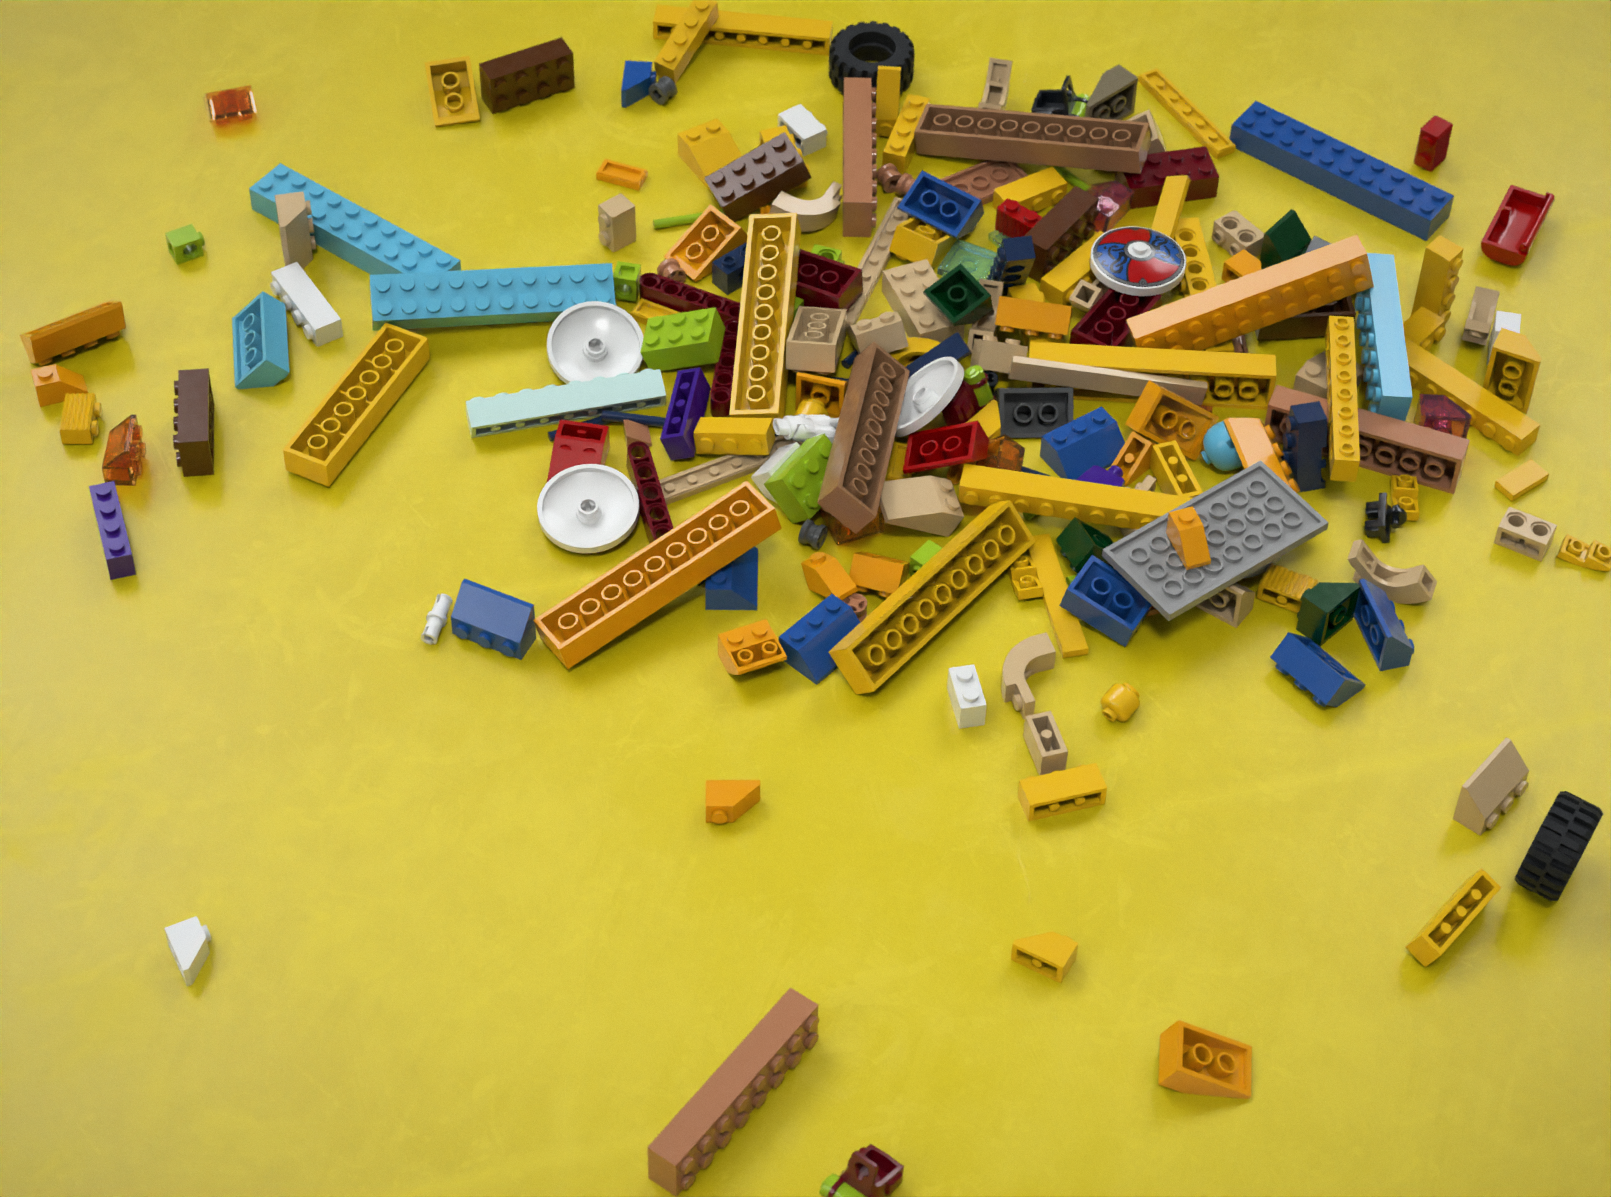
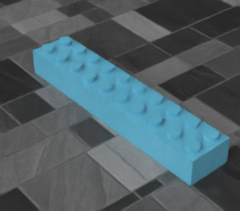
(350, 229)
(486, 295)

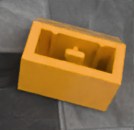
(749, 648)

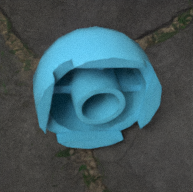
(1220, 448)

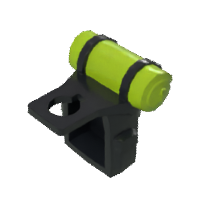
(1061, 101)

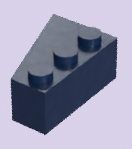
(1304, 443)

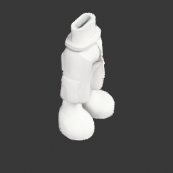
(805, 426)

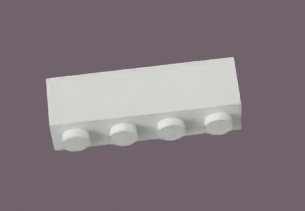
(306, 304)

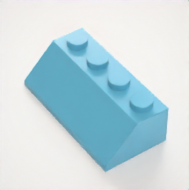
(260, 343)

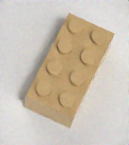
(904, 292)
(816, 339)

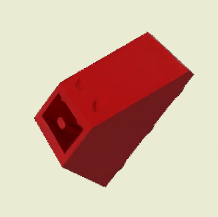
(577, 445)

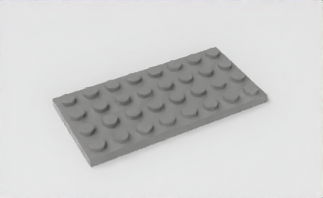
(1245, 526)

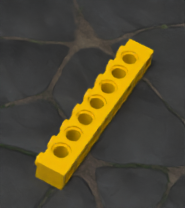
(1198, 269)
(1342, 399)

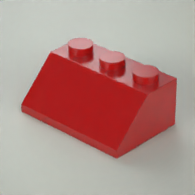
(945, 447)

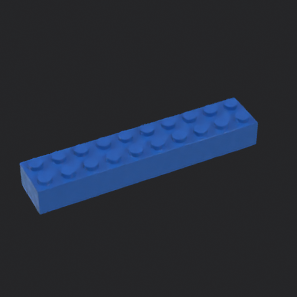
(1341, 170)

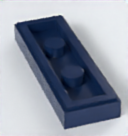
(951, 347)

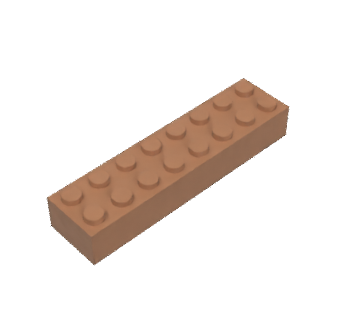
(859, 157)
(1386, 443)
(733, 1092)

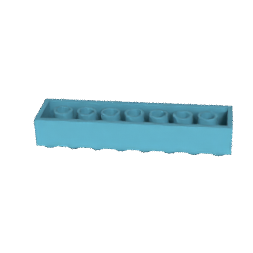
(1383, 341)

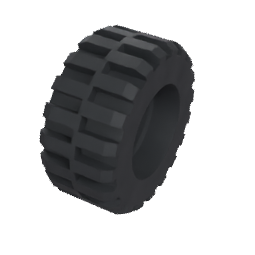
(870, 43)
(1558, 846)

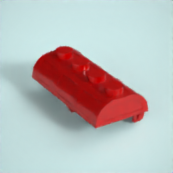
(1516, 225)

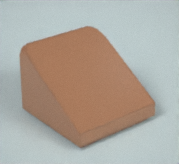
(636, 432)

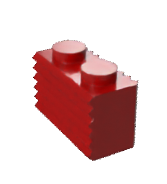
(1433, 143)
(1015, 219)

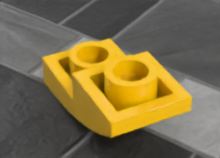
(1405, 493)
(1593, 556)
(1024, 578)

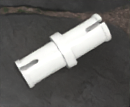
(436, 619)

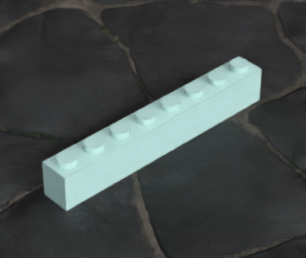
(565, 402)

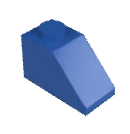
(636, 81)

